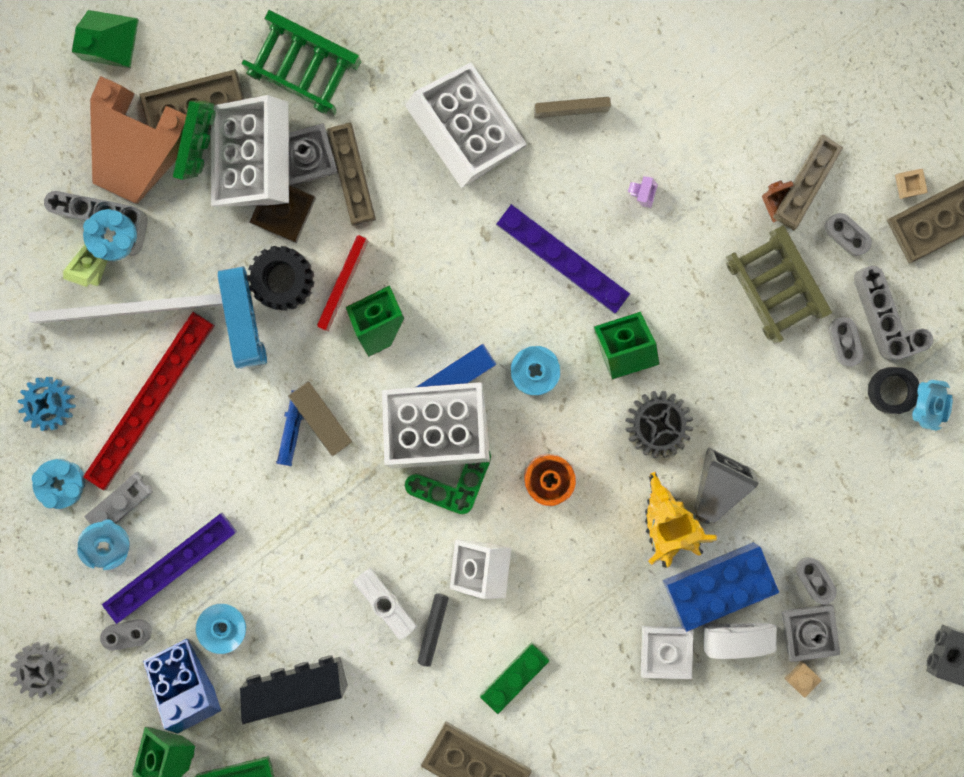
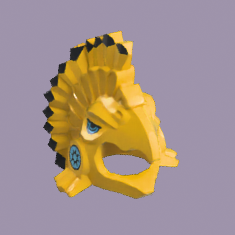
(671, 525)

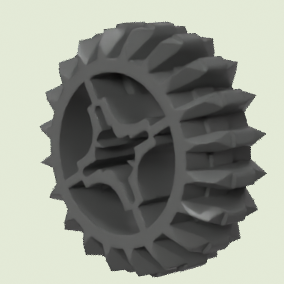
(653, 434)

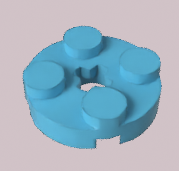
(96, 228)
(549, 367)
(932, 404)
(44, 479)
(106, 532)

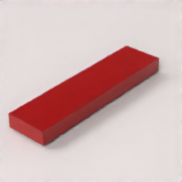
(342, 283)

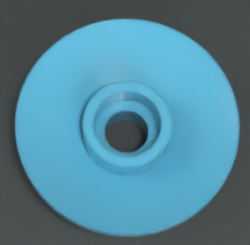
(210, 634)

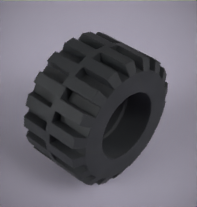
(260, 272)

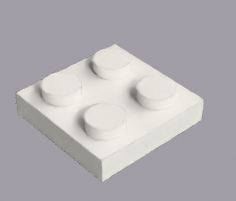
(666, 652)

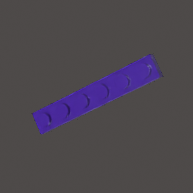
(562, 259)
(169, 568)

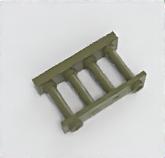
(803, 284)

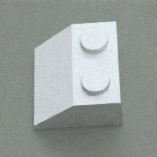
(480, 569)

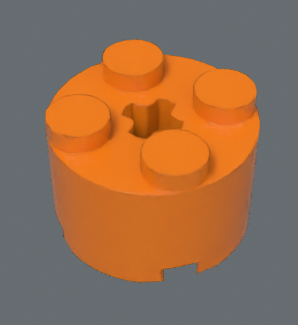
(558, 490)

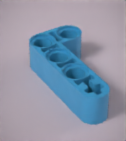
(240, 319)

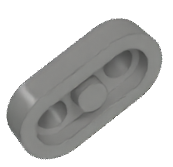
(849, 231)
(847, 341)
(816, 578)
(124, 634)

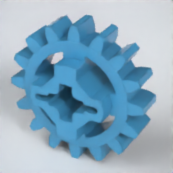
(53, 396)

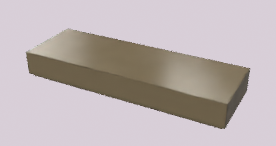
(572, 107)
(320, 418)

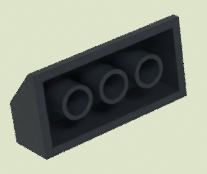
(292, 689)

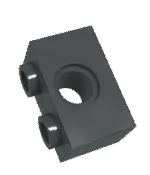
(937, 662)

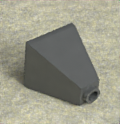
(722, 486)

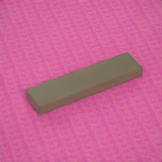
(351, 174)
(808, 182)

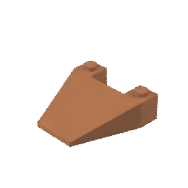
(125, 152)

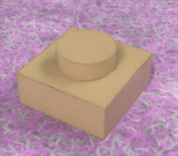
(911, 183)
(803, 679)

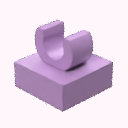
(644, 191)

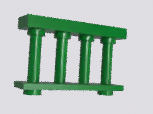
(322, 48)

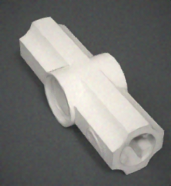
(394, 617)

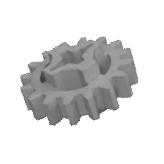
(28, 666)

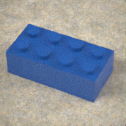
(720, 586)

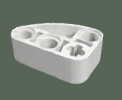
(739, 640)

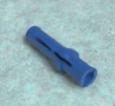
(290, 435)

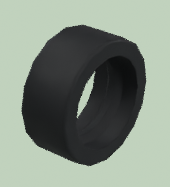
(875, 384)

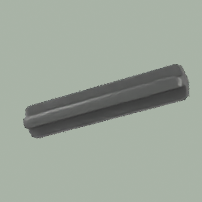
(432, 630)

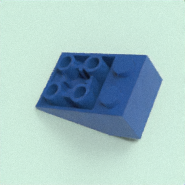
(181, 687)

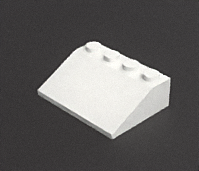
(465, 124)
(250, 152)
(435, 426)

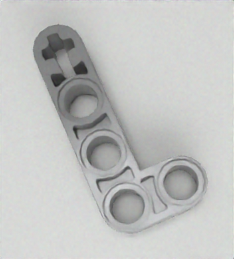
(95, 205)
(887, 311)

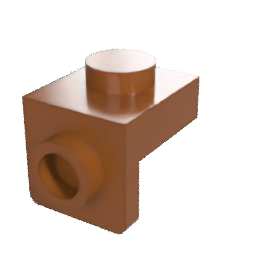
(775, 195)

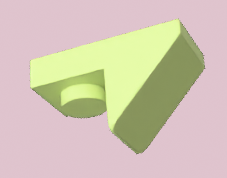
(85, 268)

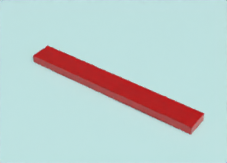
(148, 401)

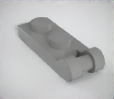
(120, 501)

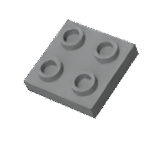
(310, 155)
(810, 632)

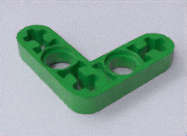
(451, 492)

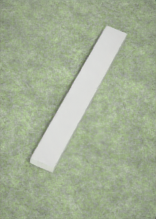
(125, 308)

